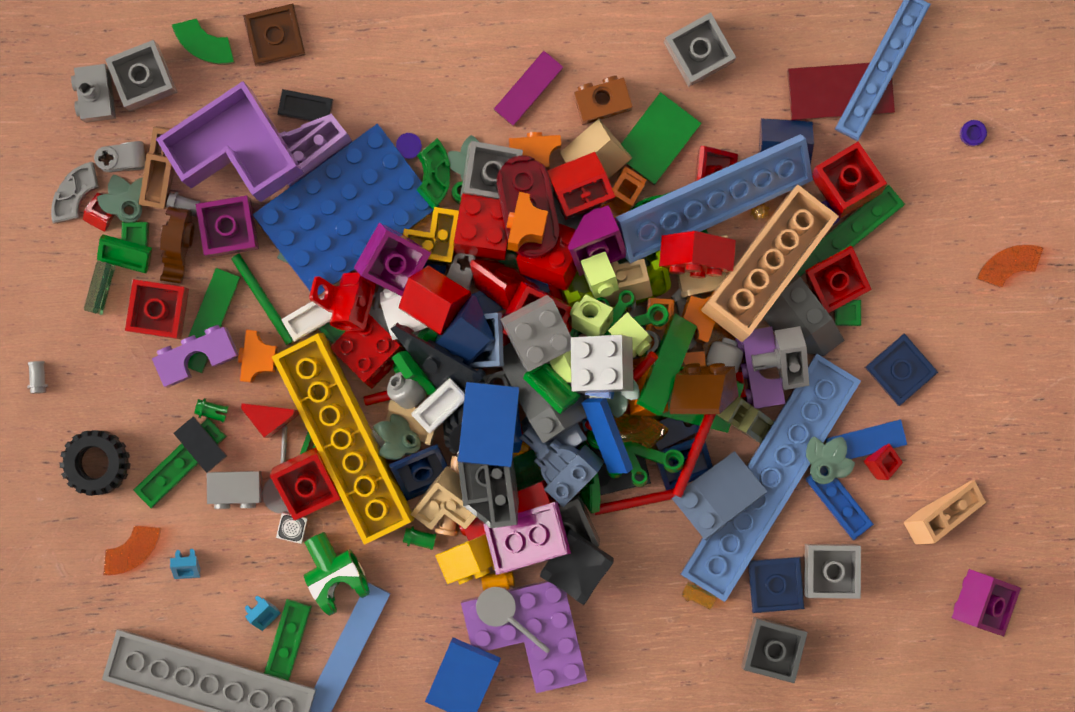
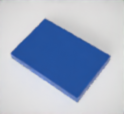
(488, 424)
(462, 678)

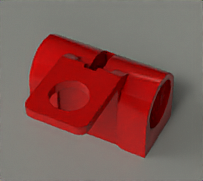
(347, 302)

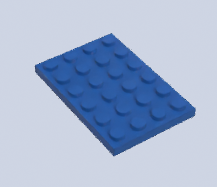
(335, 208)

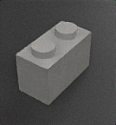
(234, 487)

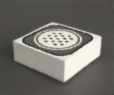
(290, 529)

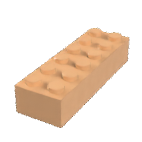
(769, 263)

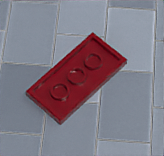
(826, 91)

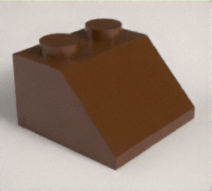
(703, 389)

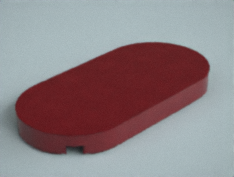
(530, 177)

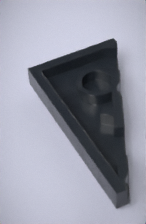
(436, 360)

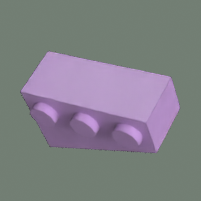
(315, 143)

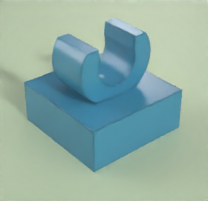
(185, 566)
(262, 613)

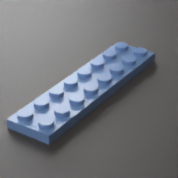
(716, 197)

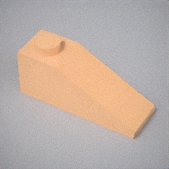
(944, 514)

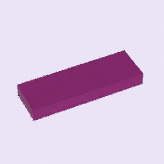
(528, 88)

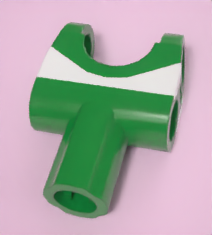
(331, 571)

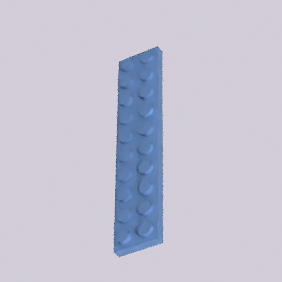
(779, 468)

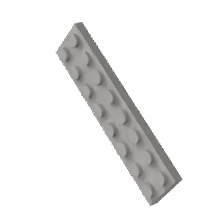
(199, 679)

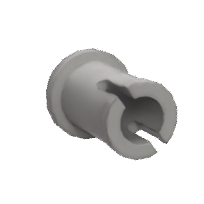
(182, 202)
(37, 377)

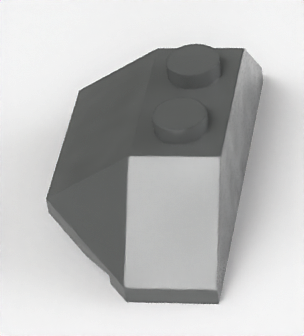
(801, 308)
(490, 493)

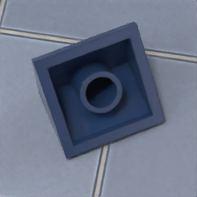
(777, 131)
(467, 333)
(702, 465)
(418, 471)

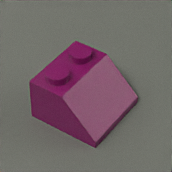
(595, 235)
(391, 259)
(986, 602)

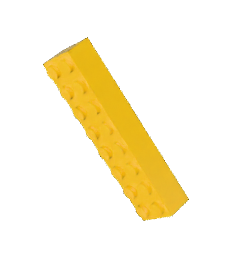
(343, 438)

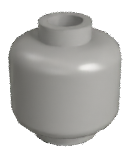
(725, 352)
(405, 392)

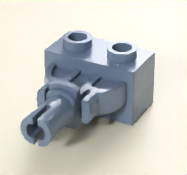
(563, 466)

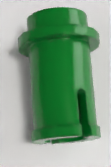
(209, 409)
(419, 538)

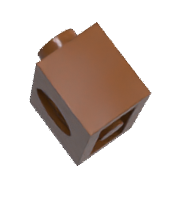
(591, 111)

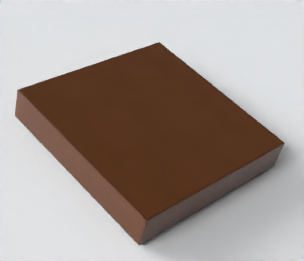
(274, 34)

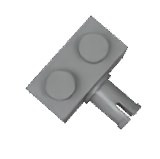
(93, 93)
(788, 357)

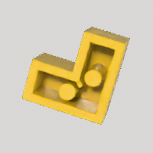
(441, 235)
(465, 560)

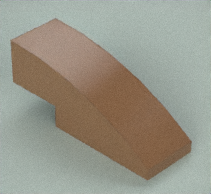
(157, 174)

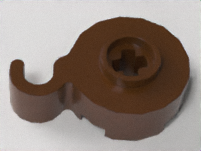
(175, 241)

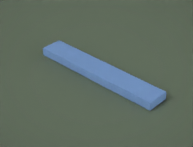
(882, 68)
(348, 649)

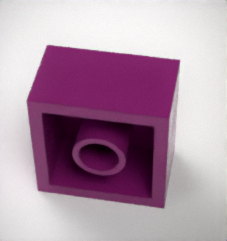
(227, 226)

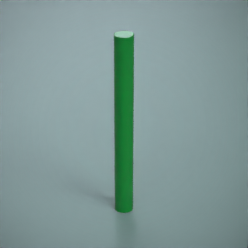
(262, 298)

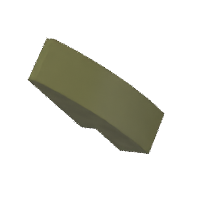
(747, 419)

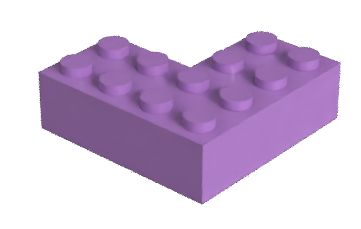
(232, 131)
(545, 614)

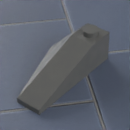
(540, 413)

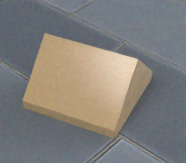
(599, 140)

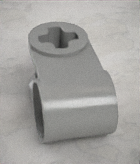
(126, 156)
(460, 276)

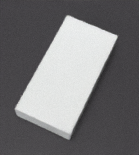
(306, 320)
(439, 405)

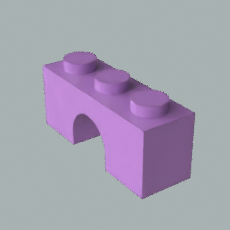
(173, 363)
(760, 391)

